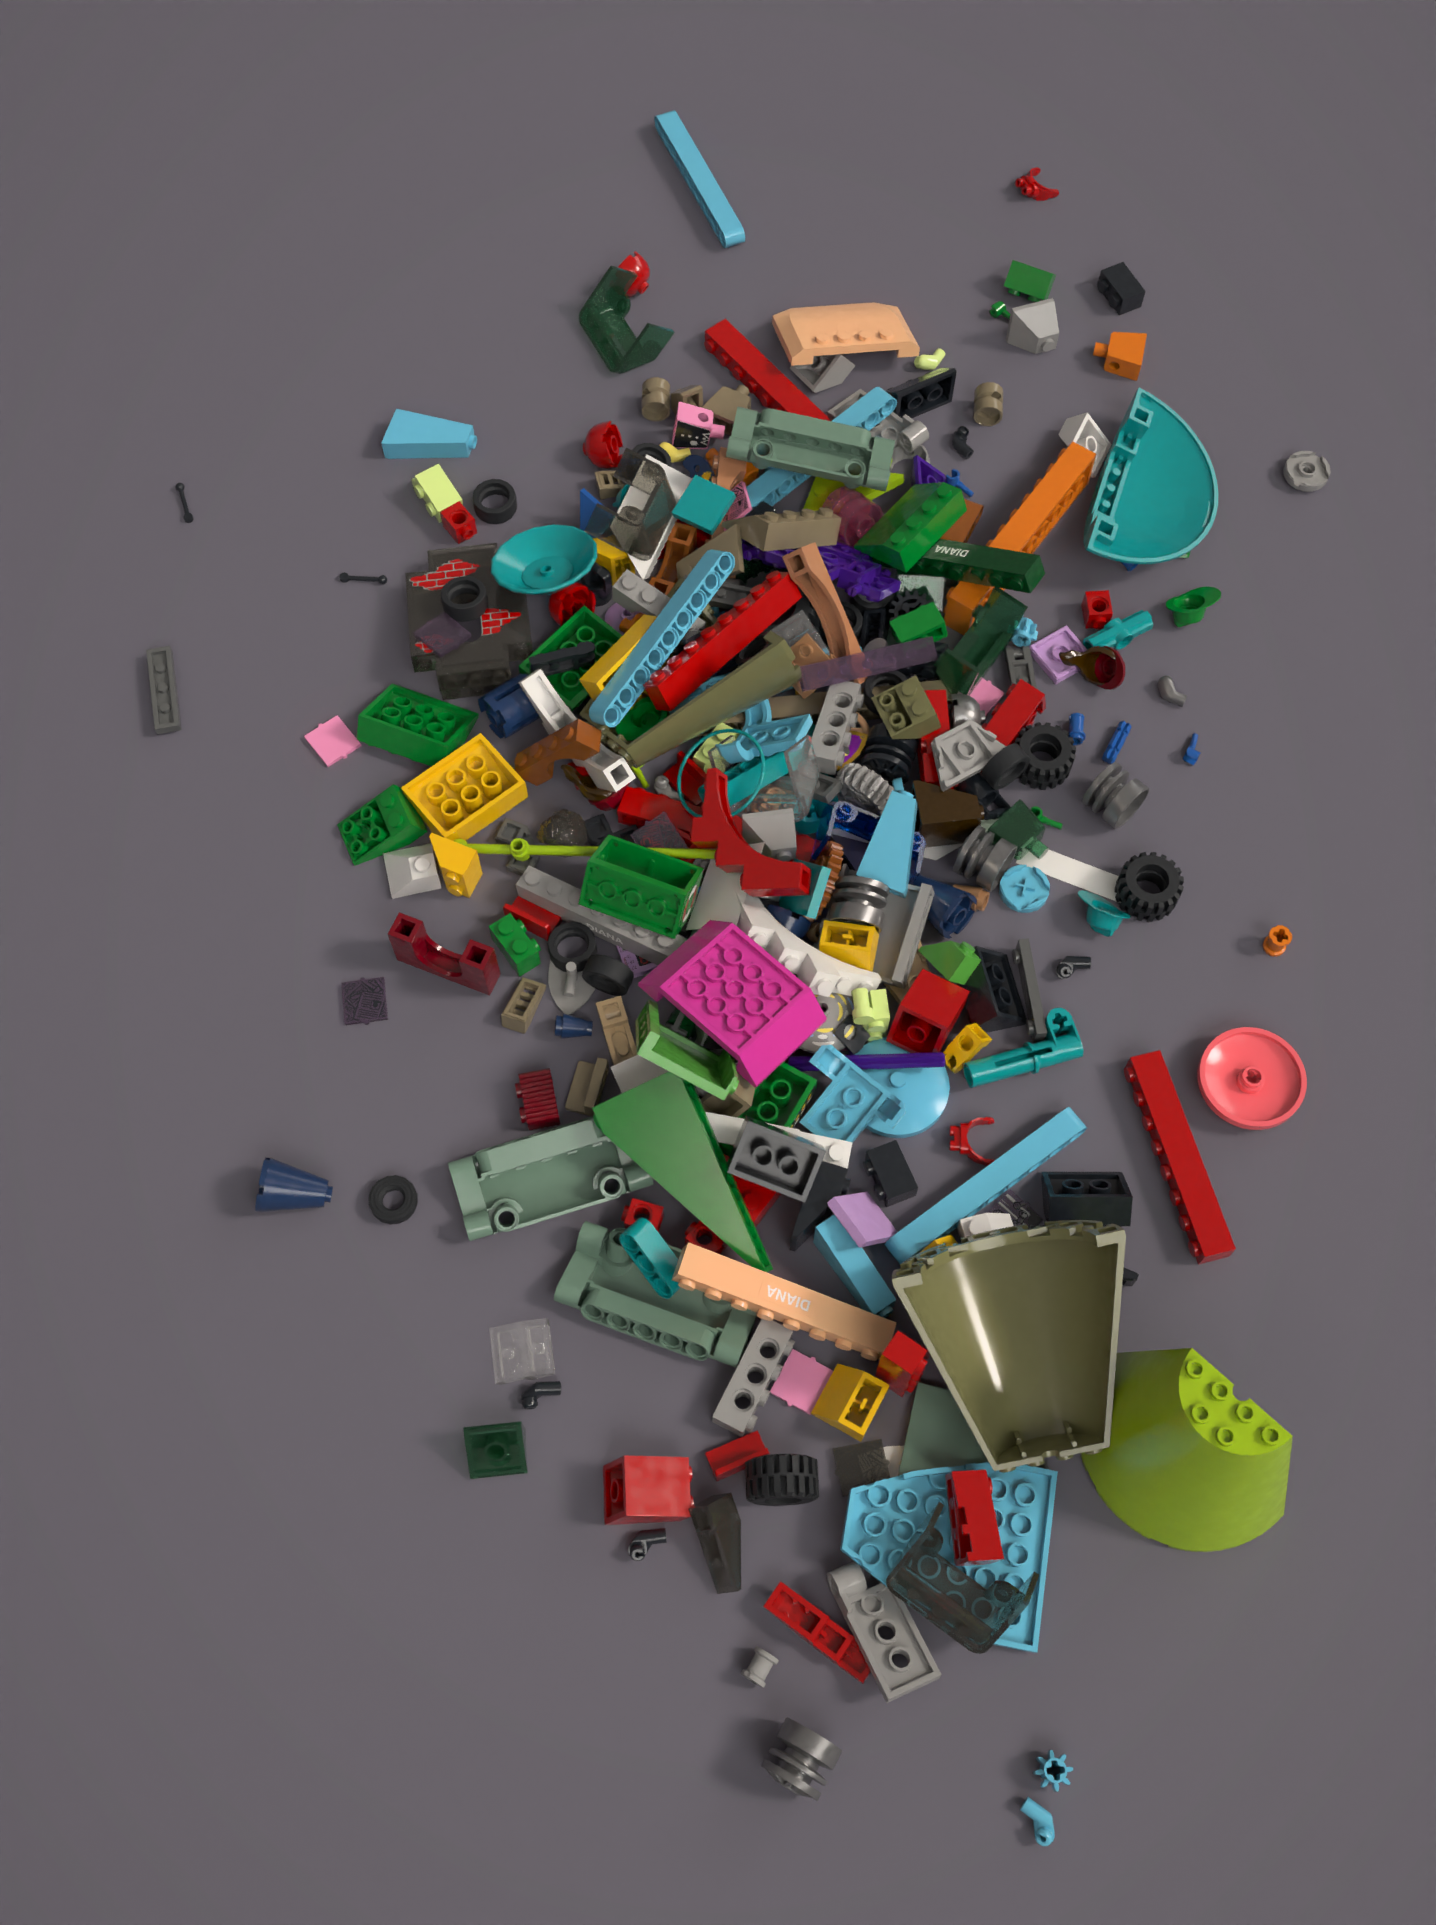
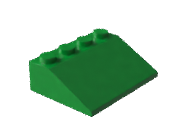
(913, 524)
(579, 628)
(414, 725)

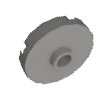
(1306, 471)

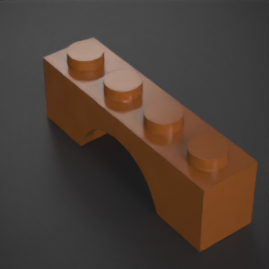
(680, 544)
(572, 741)

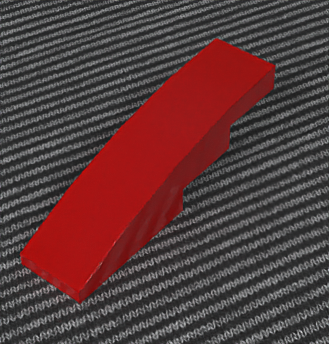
(818, 1630)

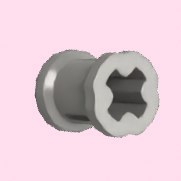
(759, 1667)

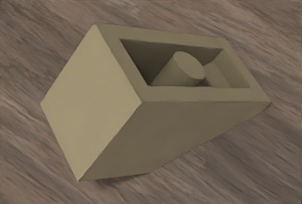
(691, 395)

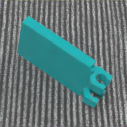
(808, 904)

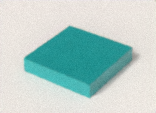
(703, 504)

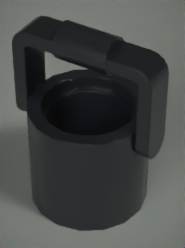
(600, 583)
(986, 795)

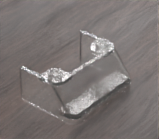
(785, 792)

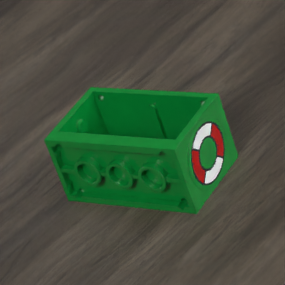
(640, 886)

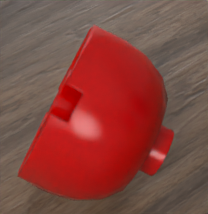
(639, 266)
(603, 445)
(569, 601)

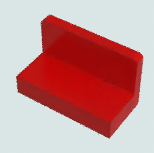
(691, 779)
(535, 918)
(732, 1456)

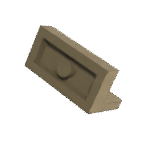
(587, 1086)

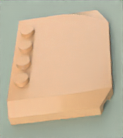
(843, 330)

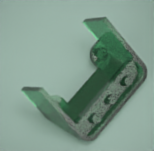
(609, 332)
(982, 643)

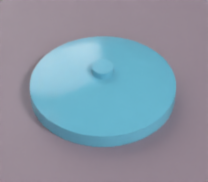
(921, 1089)

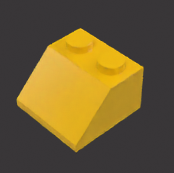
(457, 865)

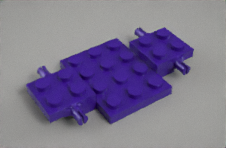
(843, 562)

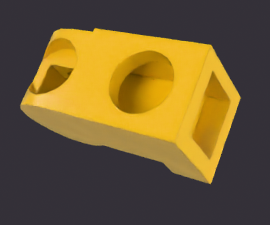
(965, 1046)

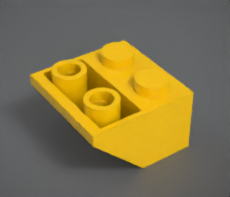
(613, 559)
(850, 943)
(850, 1400)

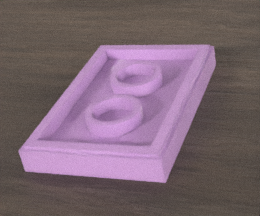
(862, 1218)

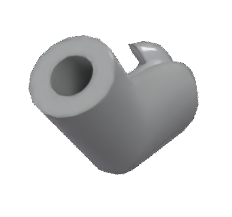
(662, 787)

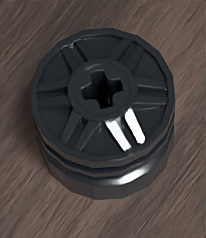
(888, 756)

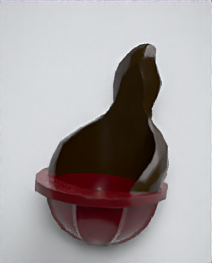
(1098, 665)
(601, 798)

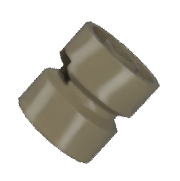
(656, 399)
(988, 404)

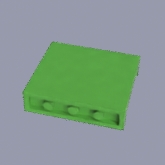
(684, 1057)

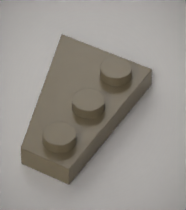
(727, 541)

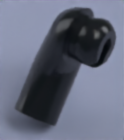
(1070, 964)
(539, 1389)
(643, 1542)

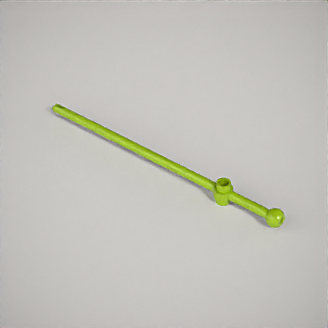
(522, 850)

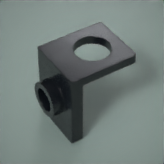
(855, 1045)

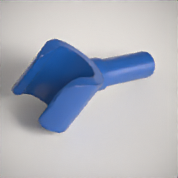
(955, 481)
(1191, 754)

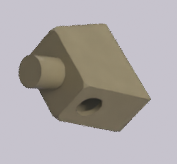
(725, 404)

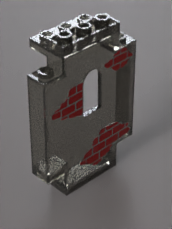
(505, 625)

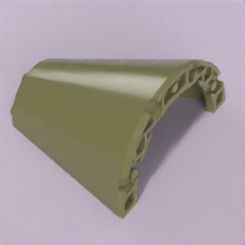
(738, 691)
(1024, 1334)

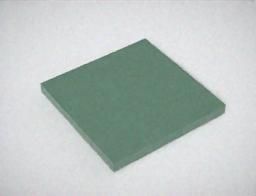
(938, 1433)

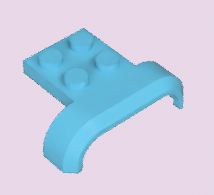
(771, 735)
(849, 1099)

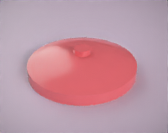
(1252, 1078)

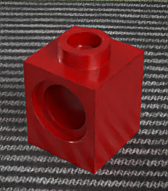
(458, 522)
(1096, 609)
(637, 1206)
(698, 1229)

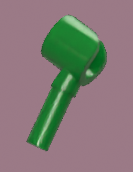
(999, 309)
(1037, 811)

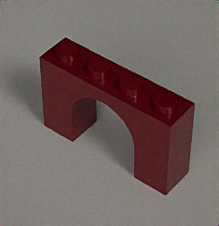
(474, 968)

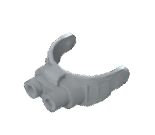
(900, 454)

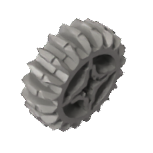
(864, 788)

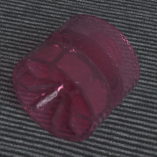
(857, 513)

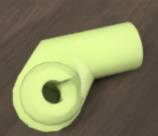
(929, 362)

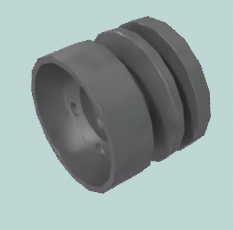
(1112, 792)
(981, 856)
(859, 901)
(801, 1759)

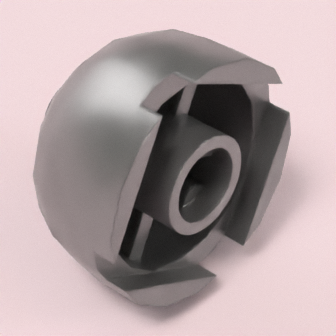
(963, 709)

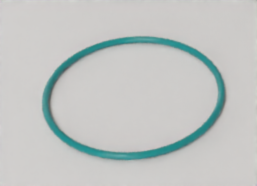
(698, 743)

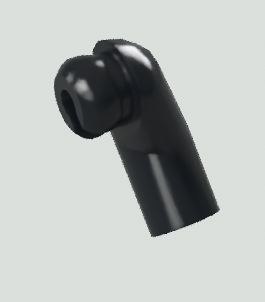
(959, 442)

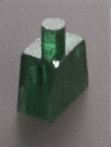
(1022, 829)

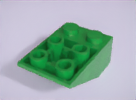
(381, 826)

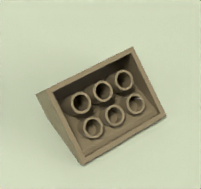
(789, 529)

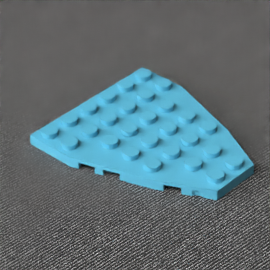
(889, 1511)

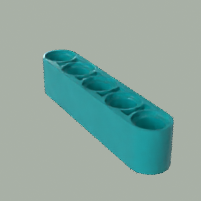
(746, 776)

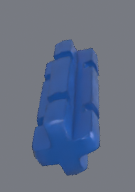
(1116, 742)

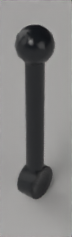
(188, 517)
(344, 577)

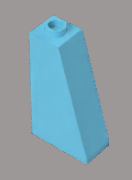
(426, 437)
(892, 844)
(853, 1267)

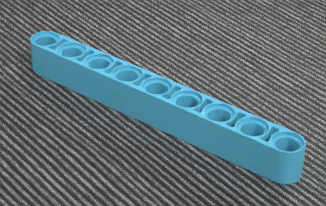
(699, 179)
(864, 413)
(661, 637)
(987, 1185)

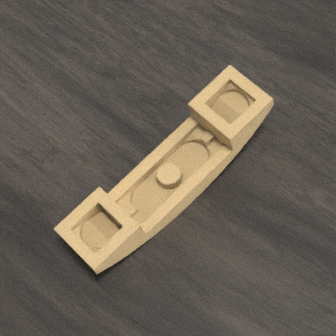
(616, 1029)

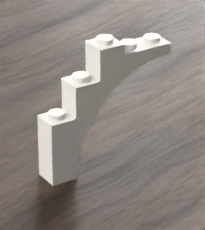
(605, 768)
(814, 968)

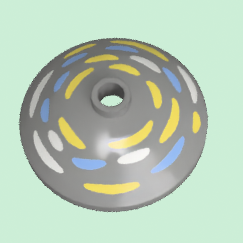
(837, 1007)

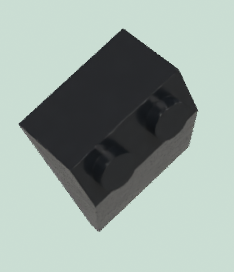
(828, 1183)

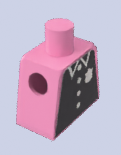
(694, 427)

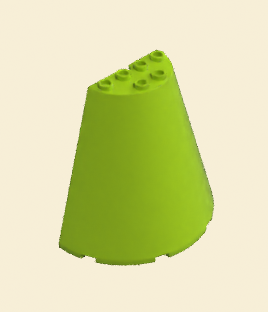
(1189, 1455)

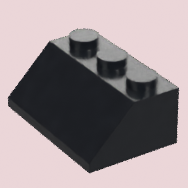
(924, 392)
(993, 993)
(1087, 1197)

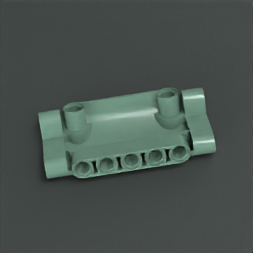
(811, 447)
(541, 1177)
(616, 1294)

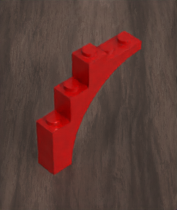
(717, 830)

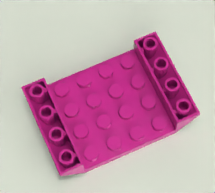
(738, 997)

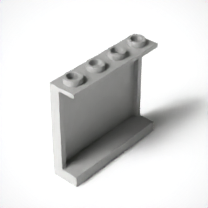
(900, 931)

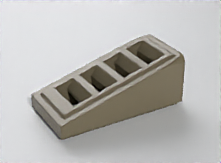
(605, 484)
(517, 1019)

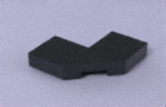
(599, 829)

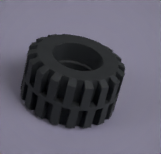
(1048, 740)
(1151, 869)
(782, 1479)

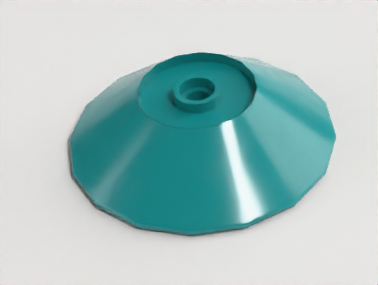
(544, 559)

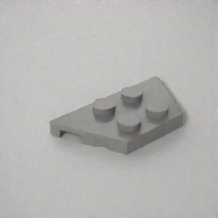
(963, 752)

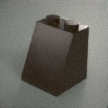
(946, 815)

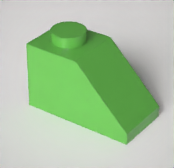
(952, 959)

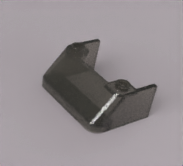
(633, 529)
(949, 1596)

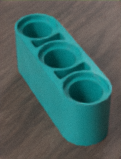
(651, 1256)

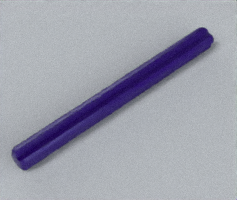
(880, 1061)

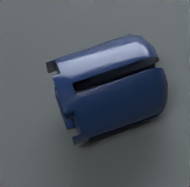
(508, 708)

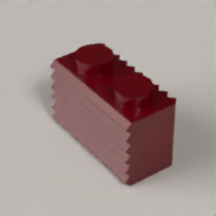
(538, 1098)

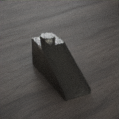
(720, 1538)

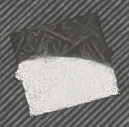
(860, 1464)

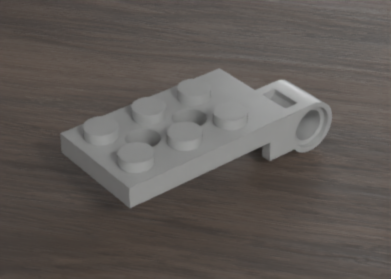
(905, 431)
(875, 1608)

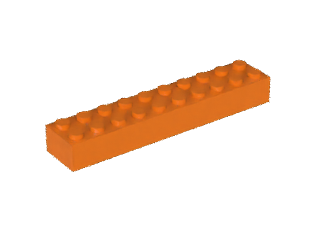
(1026, 526)

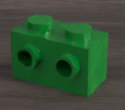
(1029, 280)
(919, 624)
(515, 945)

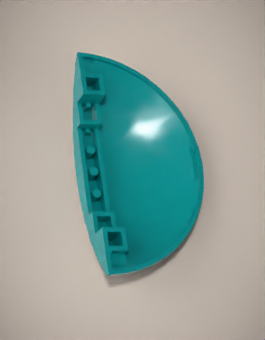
(1153, 489)

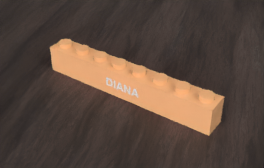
(783, 1301)

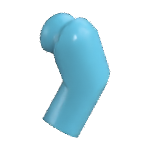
(1042, 1821)

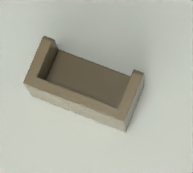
(733, 1104)

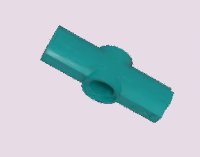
(1120, 632)

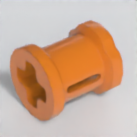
(1277, 940)

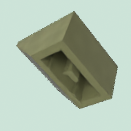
(906, 710)

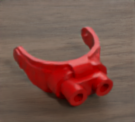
(1033, 189)
(960, 1140)

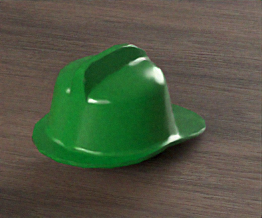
(1191, 606)
(640, 719)

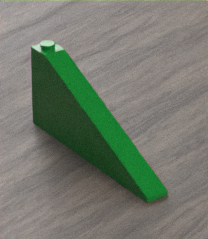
(673, 1141)

